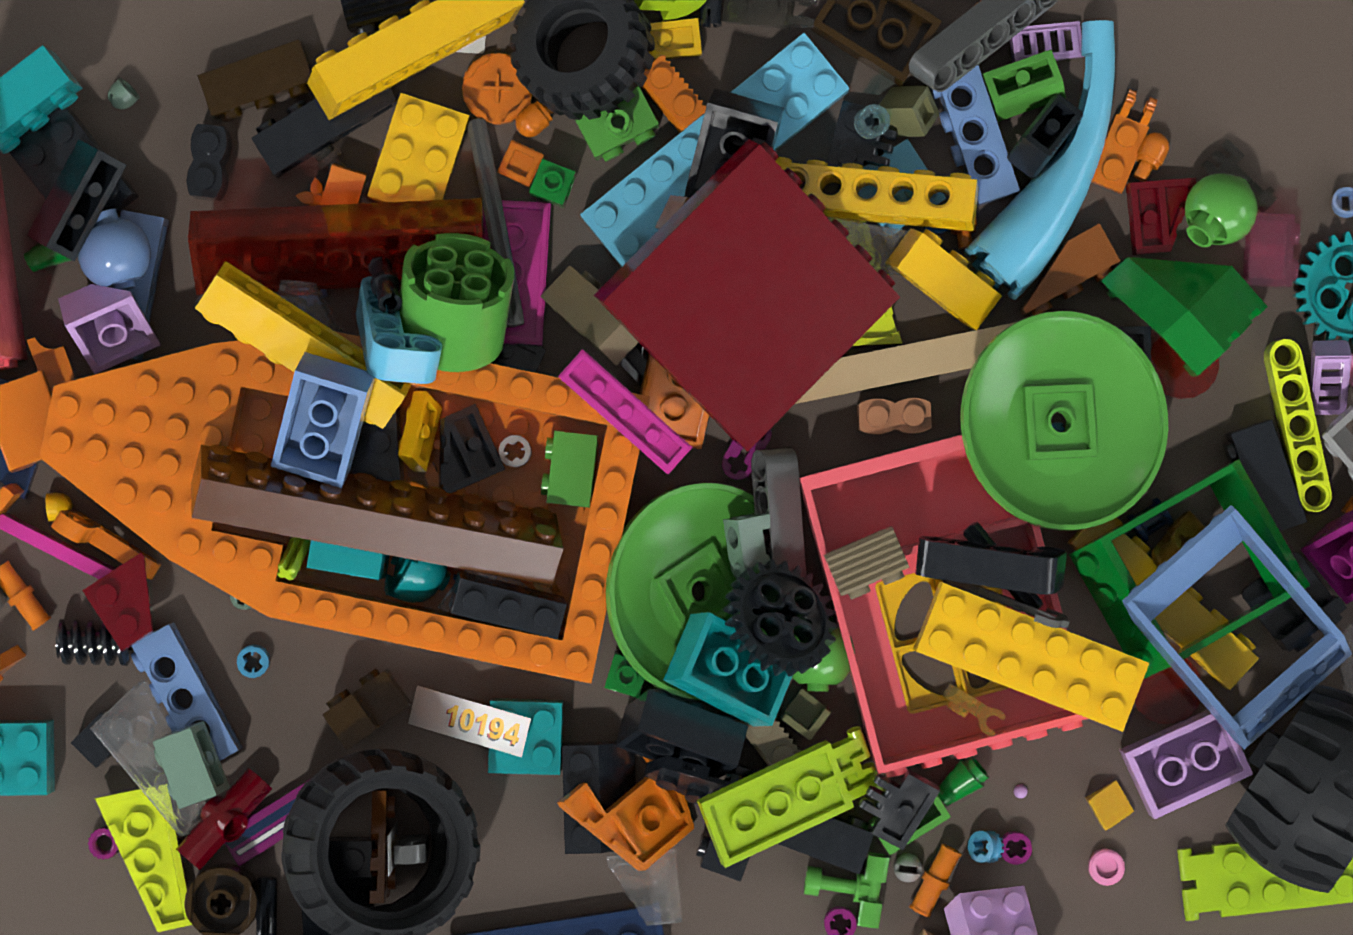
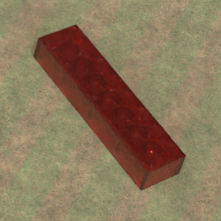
(321, 241)

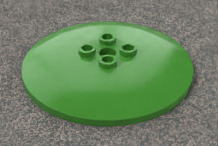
(1110, 410)
(656, 564)

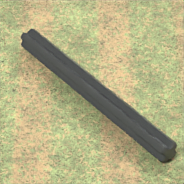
(493, 207)

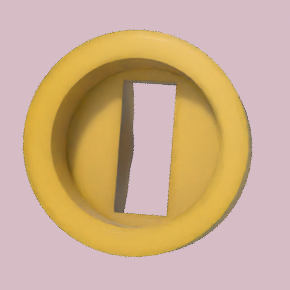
(55, 503)

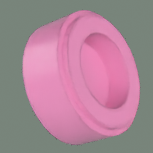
(1106, 866)

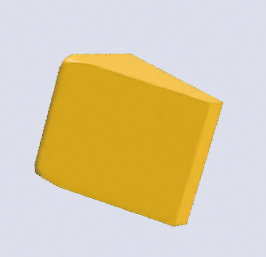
(1109, 805)

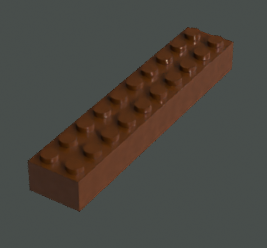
(377, 516)

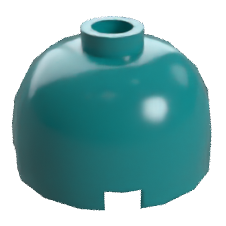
(415, 580)

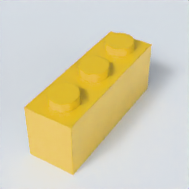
(944, 277)

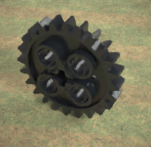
(780, 618)

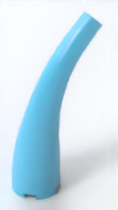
(1037, 219)

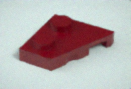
(124, 602)

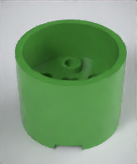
(459, 296)

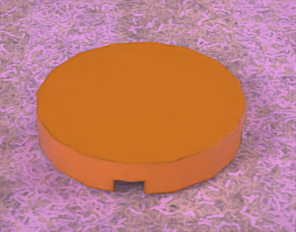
(494, 90)

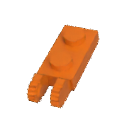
(1122, 145)

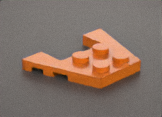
(636, 826)

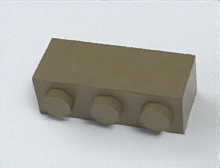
(574, 302)

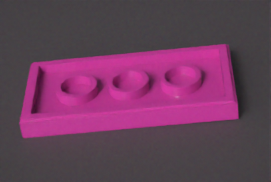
(529, 242)

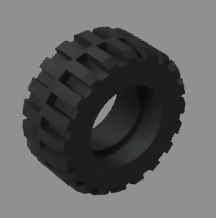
(603, 82)

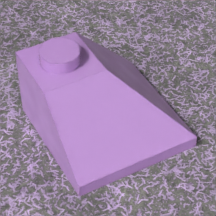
(106, 325)

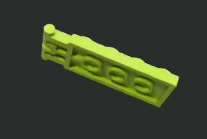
(787, 797)
(1237, 885)

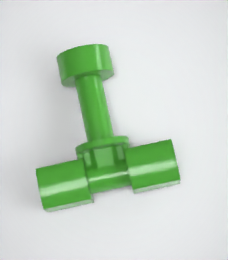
(864, 889)

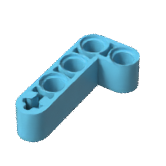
(390, 351)

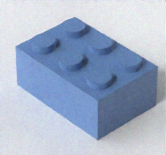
(322, 420)

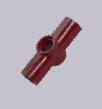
(224, 818)

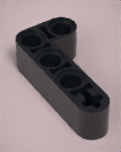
(991, 565)

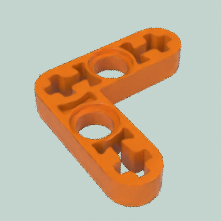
(83, 529)

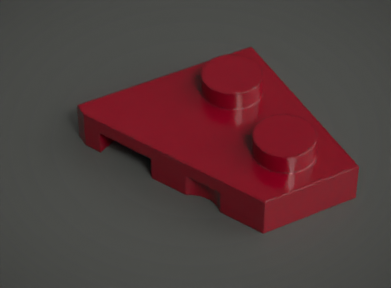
(1155, 213)

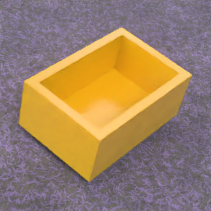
(418, 152)

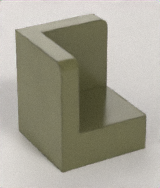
(910, 110)
(805, 714)

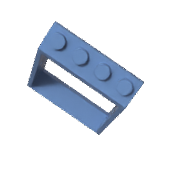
(1186, 568)

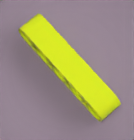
(1302, 407)

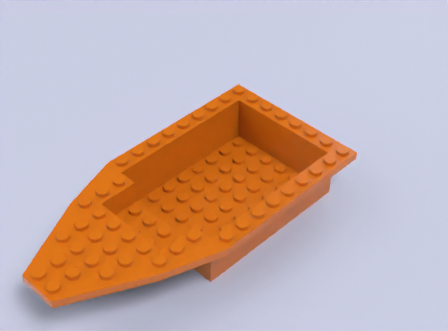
(136, 441)

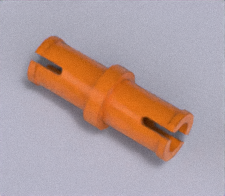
(22, 596)
(935, 880)

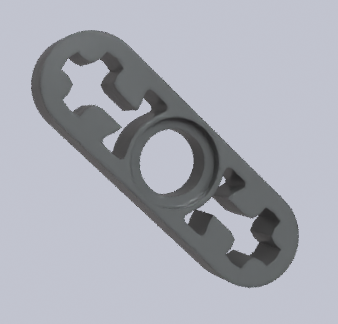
(411, 849)

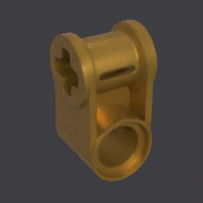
(1177, 535)

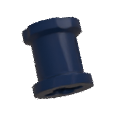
(1152, 524)

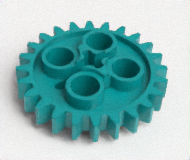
(1320, 276)

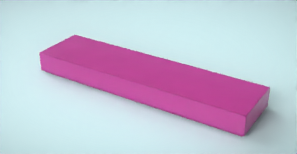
(625, 411)
(54, 546)

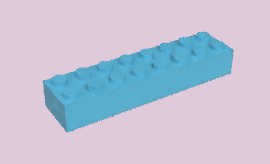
(793, 79)

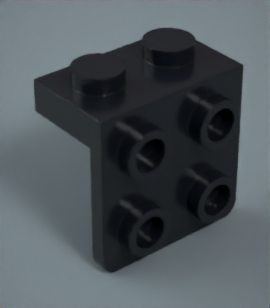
(1287, 621)

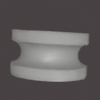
(517, 462)

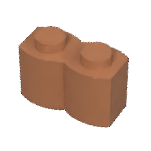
(903, 416)

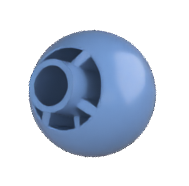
(115, 252)

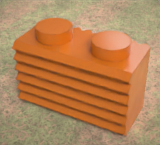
(672, 94)

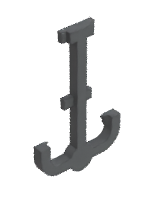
(1049, 617)

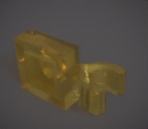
(963, 703)

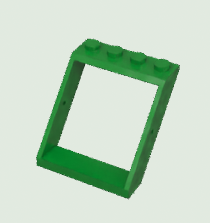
(1111, 581)

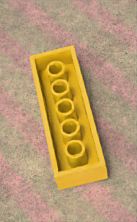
(403, 49)
(1031, 656)

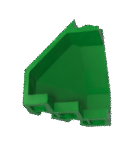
(1188, 304)

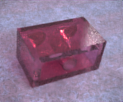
(1270, 251)

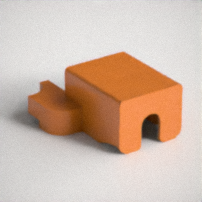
(27, 404)

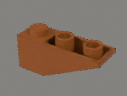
(1076, 261)

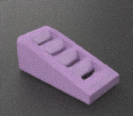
(1017, 47)
(1330, 356)

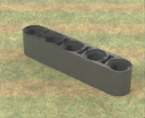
(973, 39)
(778, 494)

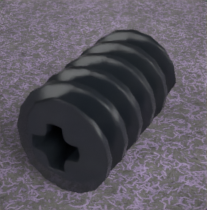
(88, 644)

